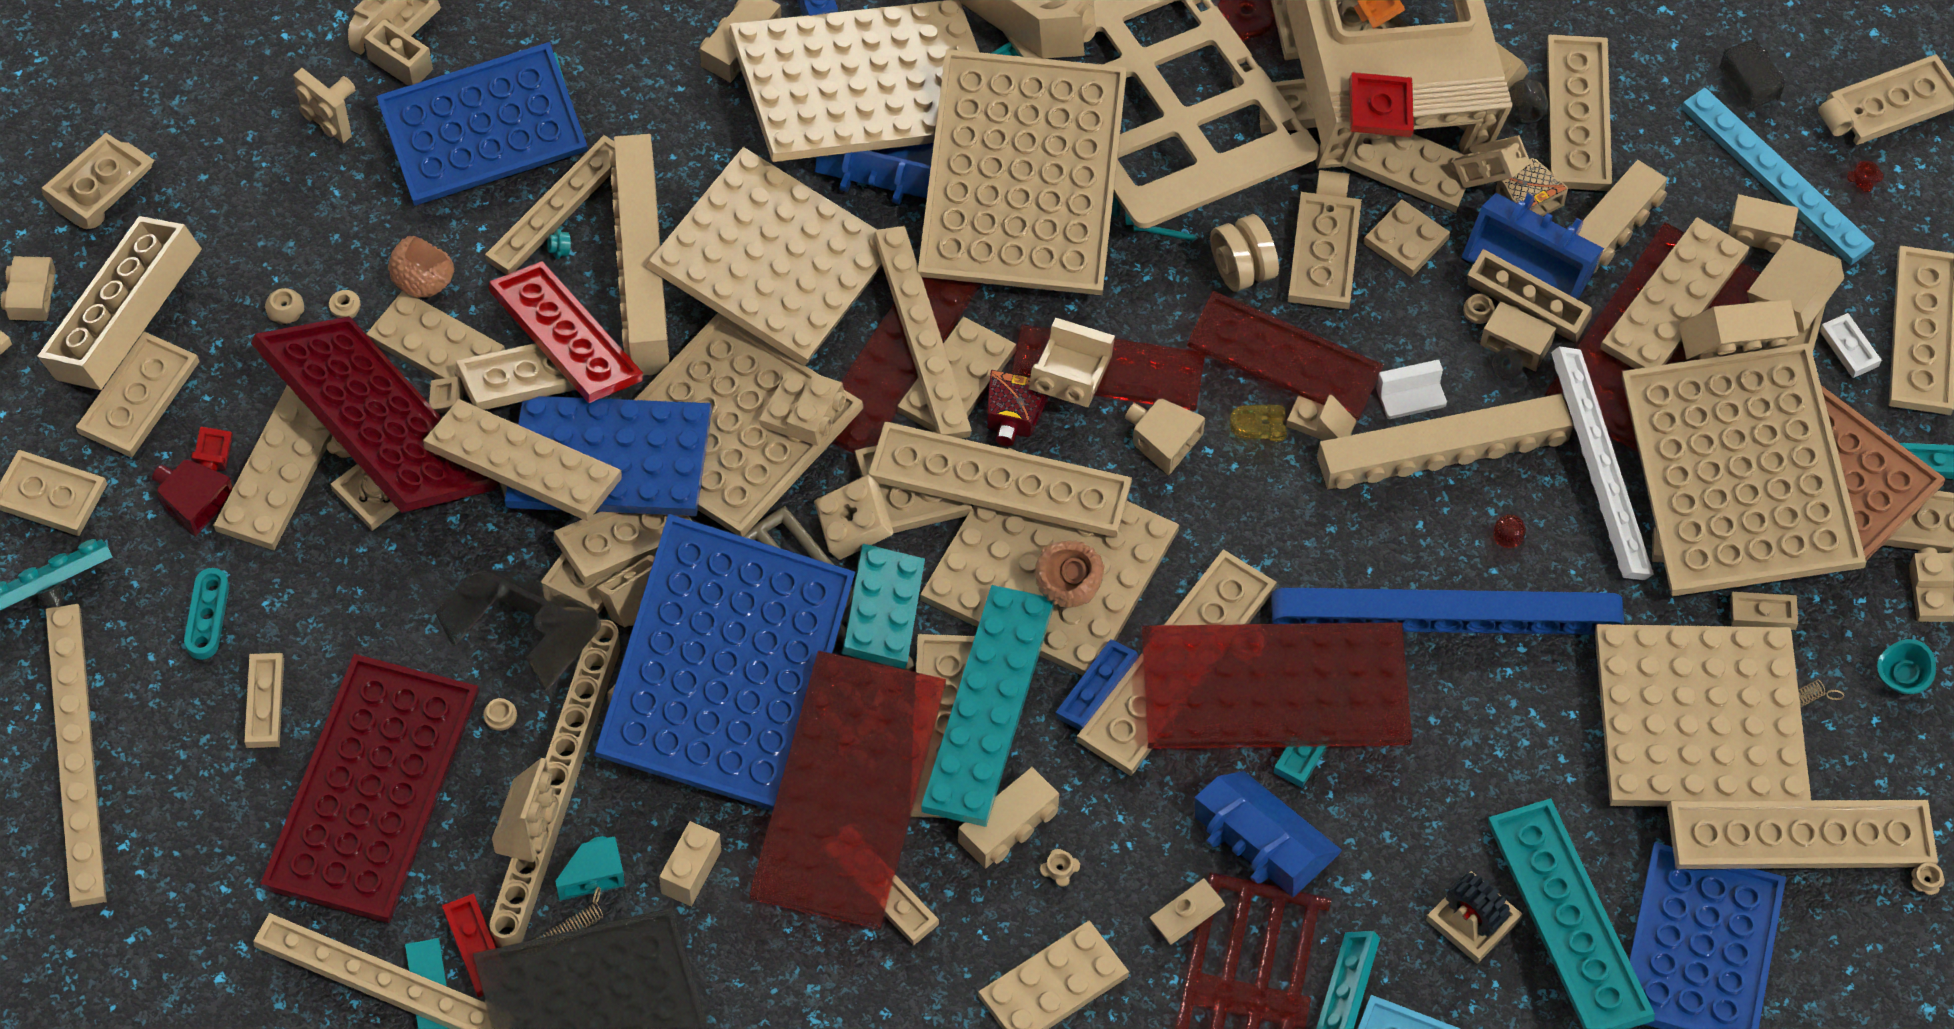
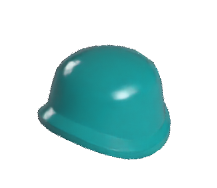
(1907, 666)

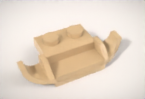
(404, 14)

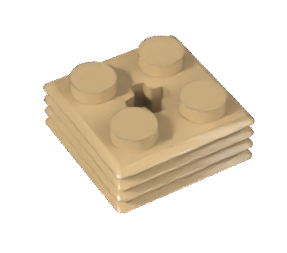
(870, 518)

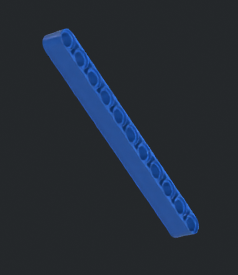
(1451, 609)

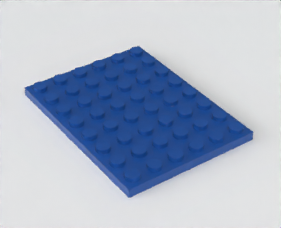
(721, 661)

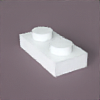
(1850, 345)

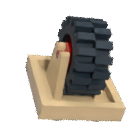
(1474, 916)

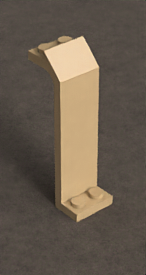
(1041, 30)

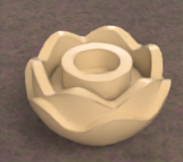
(287, 313)

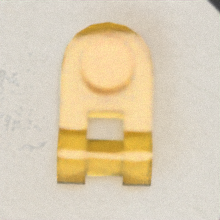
(1247, 422)

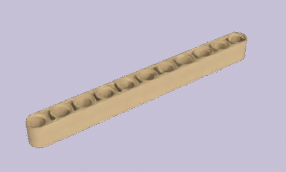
(562, 768)

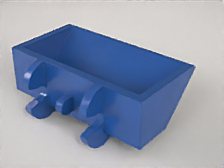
(895, 169)
(1534, 244)
(1263, 831)

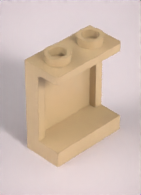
(1072, 362)

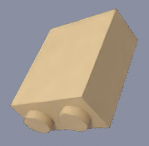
(1798, 275)

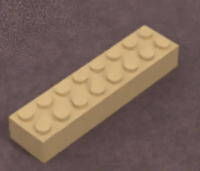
(637, 241)

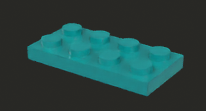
(883, 606)

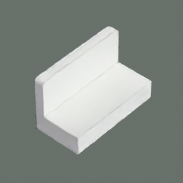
(1411, 389)

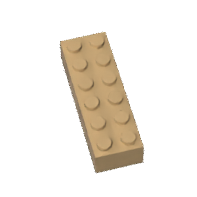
(119, 302)

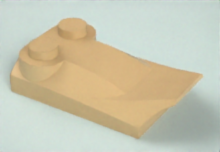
(96, 180)

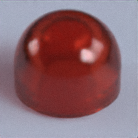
(1509, 531)

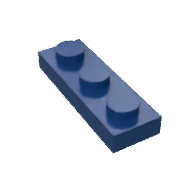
(1096, 684)

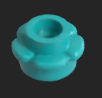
(559, 244)

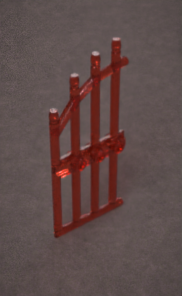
(1242, 998)

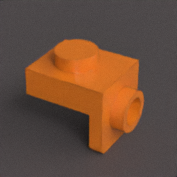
(1378, 11)

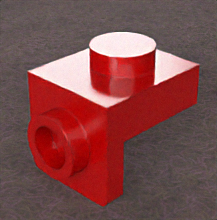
(212, 448)

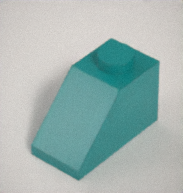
(591, 867)

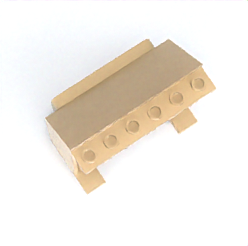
(1450, 64)

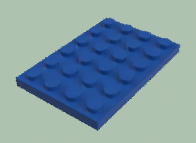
(482, 123)
(651, 442)
(1705, 943)

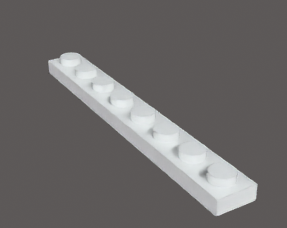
(1602, 464)

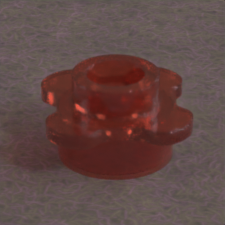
(1867, 169)

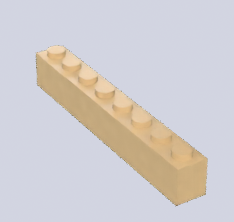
(1444, 441)

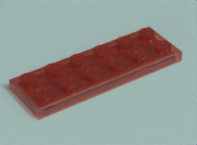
(1284, 354)
(1135, 370)

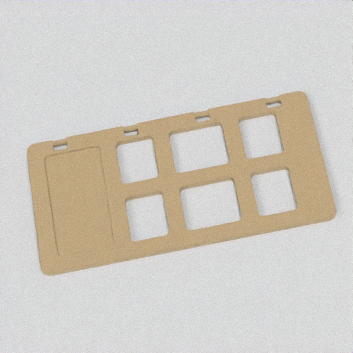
(1214, 173)

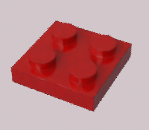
(1381, 104)

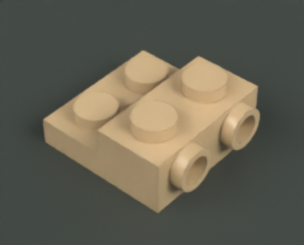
(804, 407)
(1933, 585)

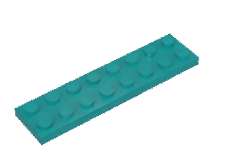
(988, 706)
(1570, 918)

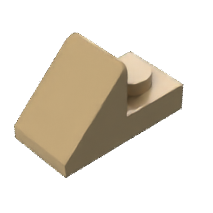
(1321, 420)

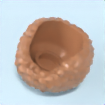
(420, 267)
(1069, 573)

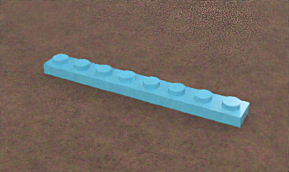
(1778, 176)

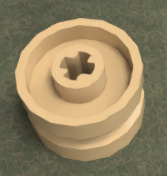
(1244, 252)

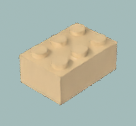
(1738, 329)

